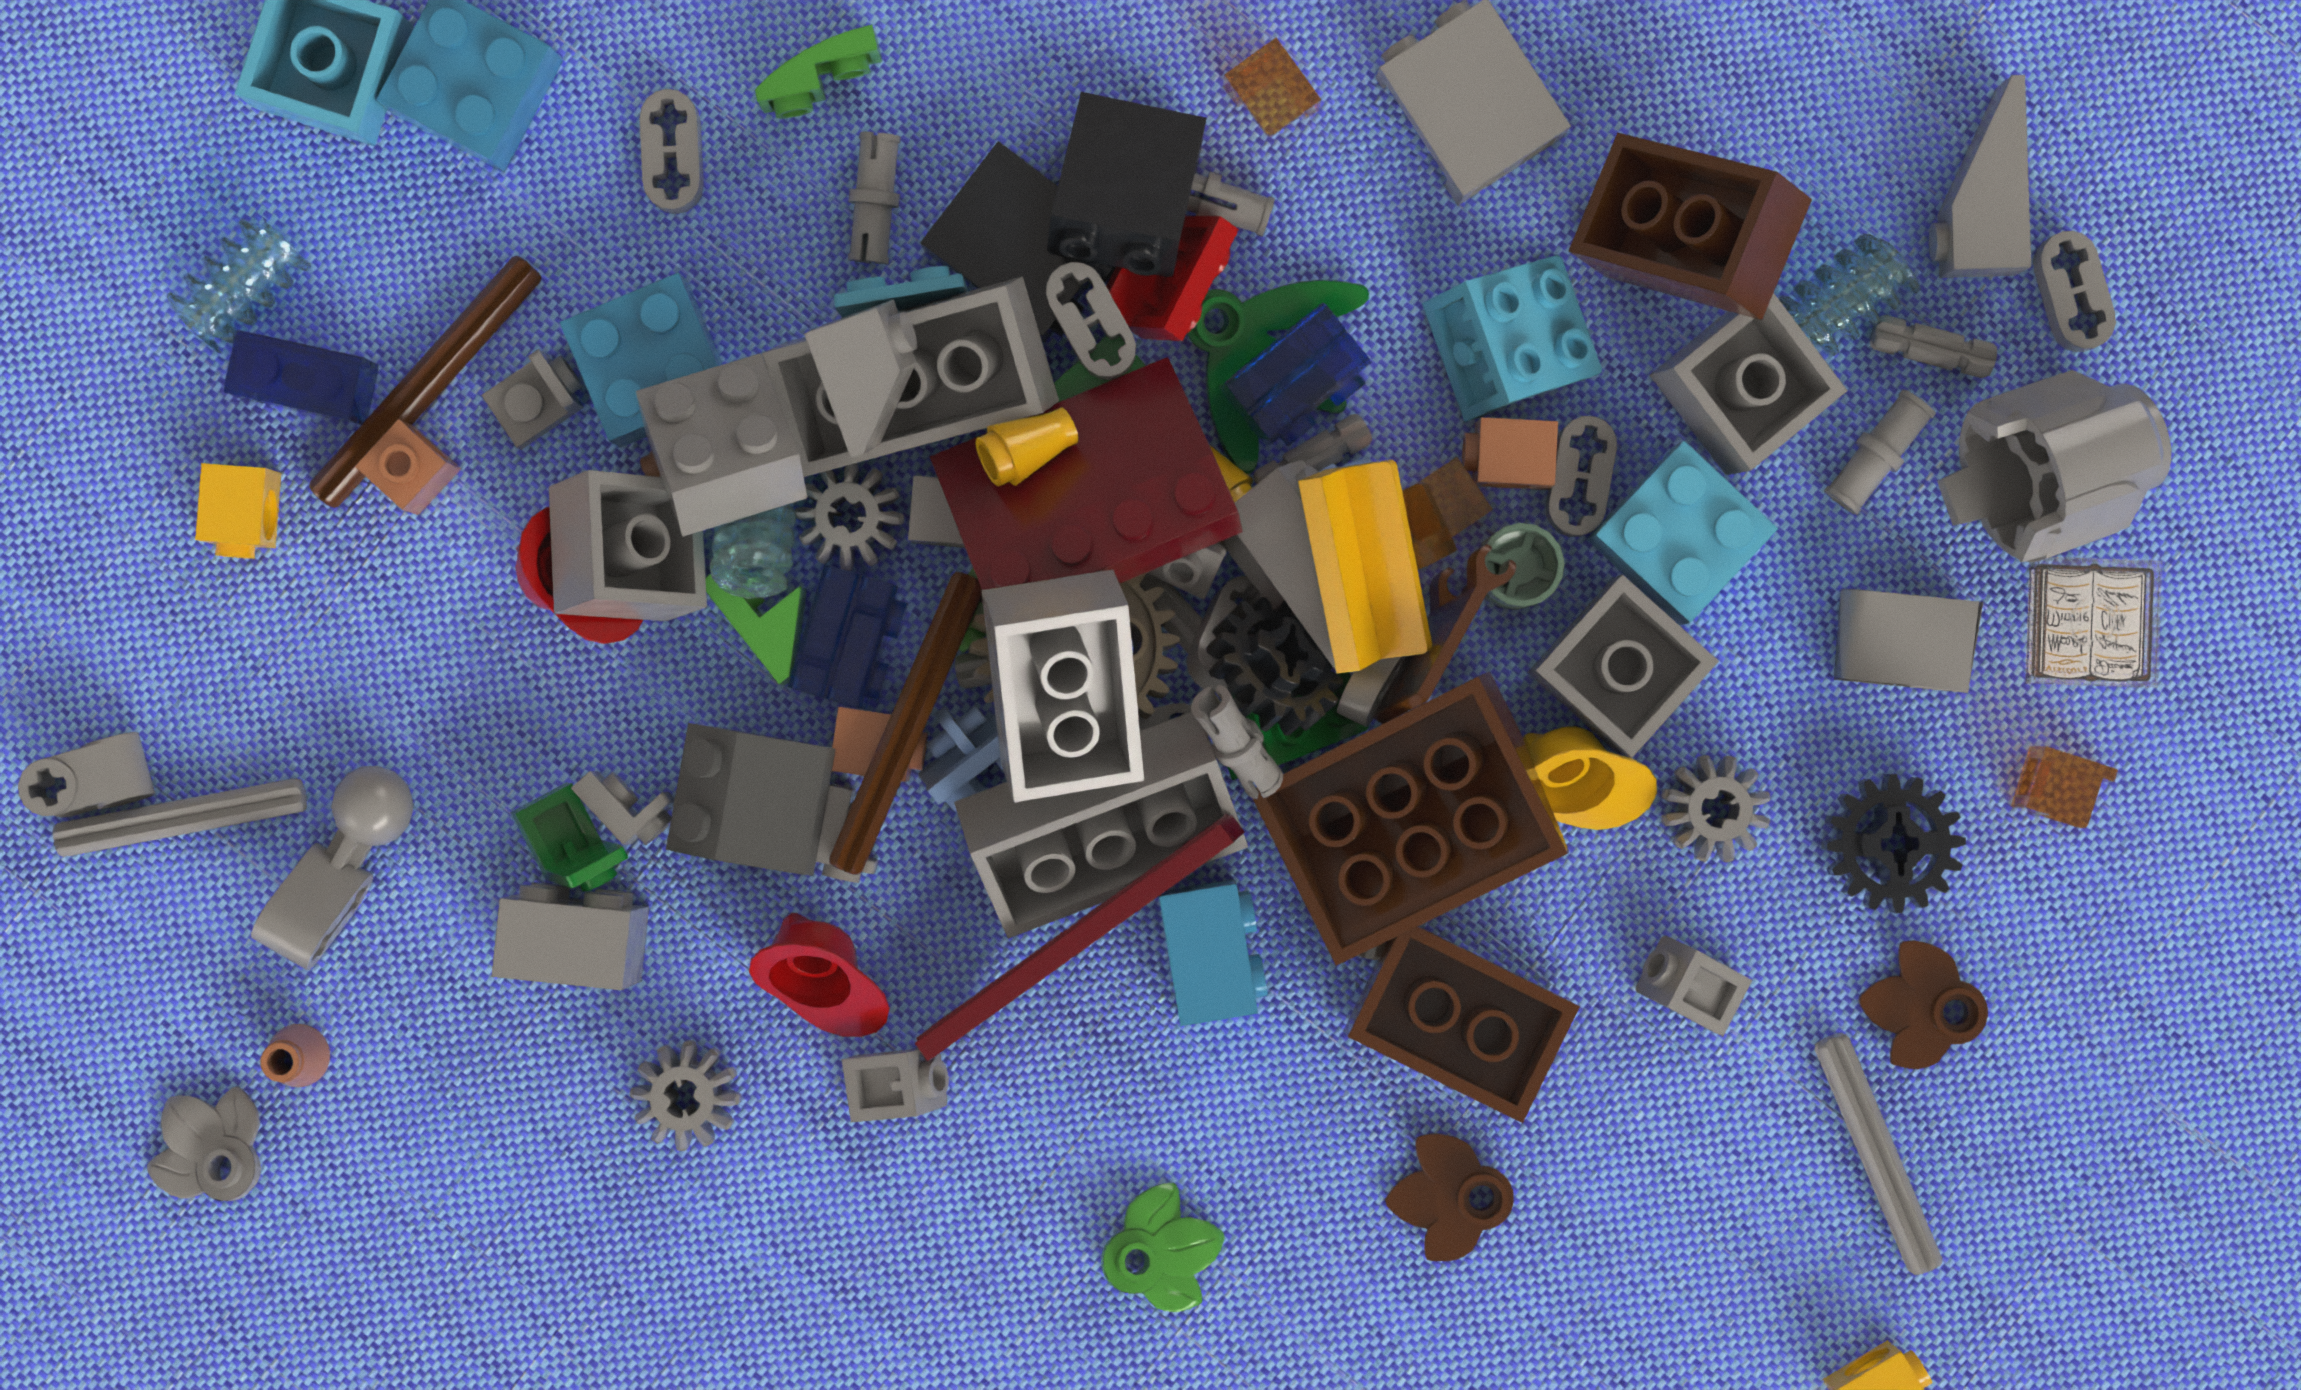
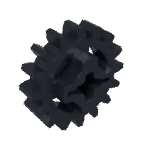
(1273, 666)
(1889, 818)

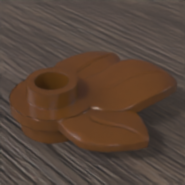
(1915, 1004)
(1440, 1196)

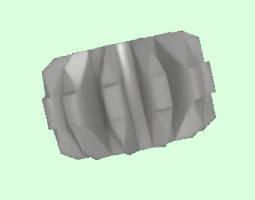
(841, 536)
(1722, 829)
(663, 1096)

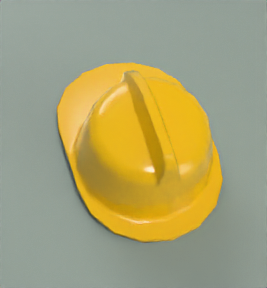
(1588, 782)

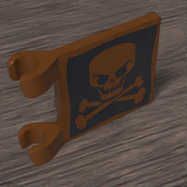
(1447, 625)

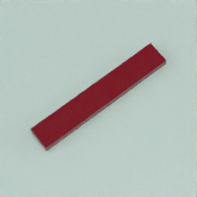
(1079, 935)

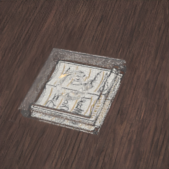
(2094, 622)

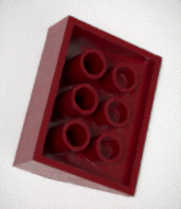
(1119, 499)

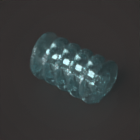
(238, 282)
(1849, 291)
(754, 553)

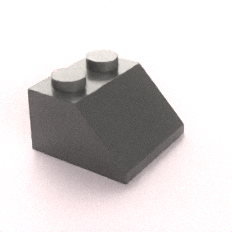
(750, 799)

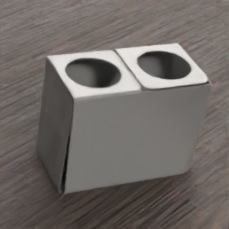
(1906, 640)

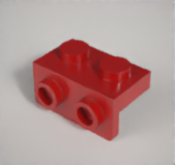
(1172, 306)

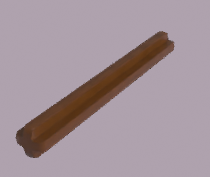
(429, 376)
(906, 723)

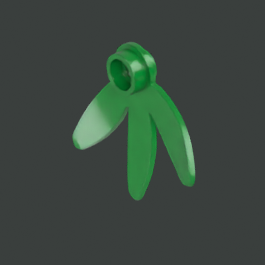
(1246, 336)

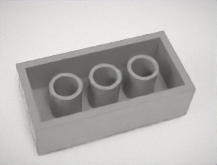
(973, 369)
(1085, 846)

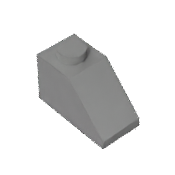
(864, 370)

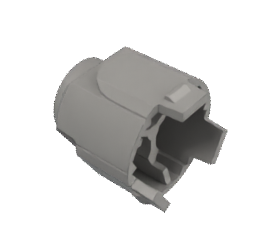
(2057, 464)

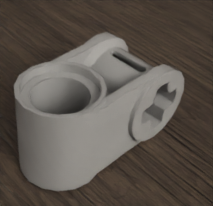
(96, 777)

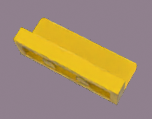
(1365, 564)

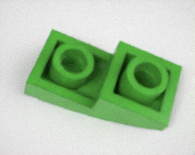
(799, 82)

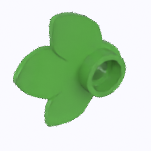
(1170, 1246)

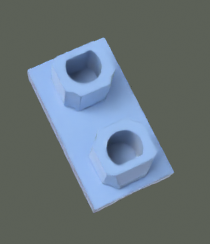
(960, 754)

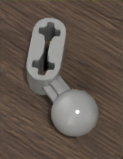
(328, 883)

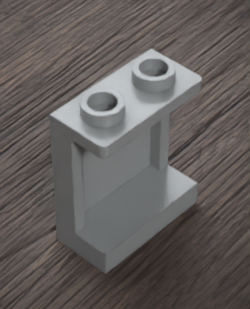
(1472, 98)

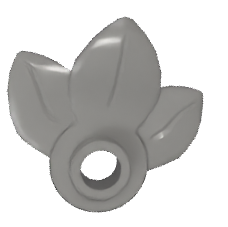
(199, 1142)

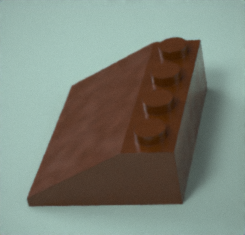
(1412, 819)

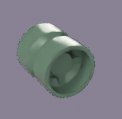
(1537, 565)

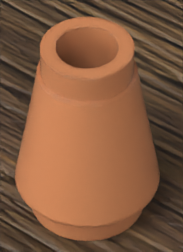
(308, 1051)

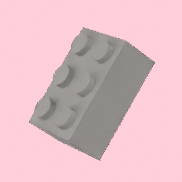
(1063, 685)

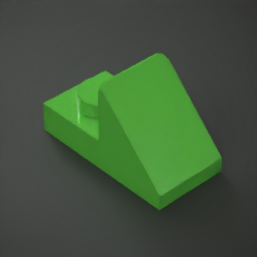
(770, 636)

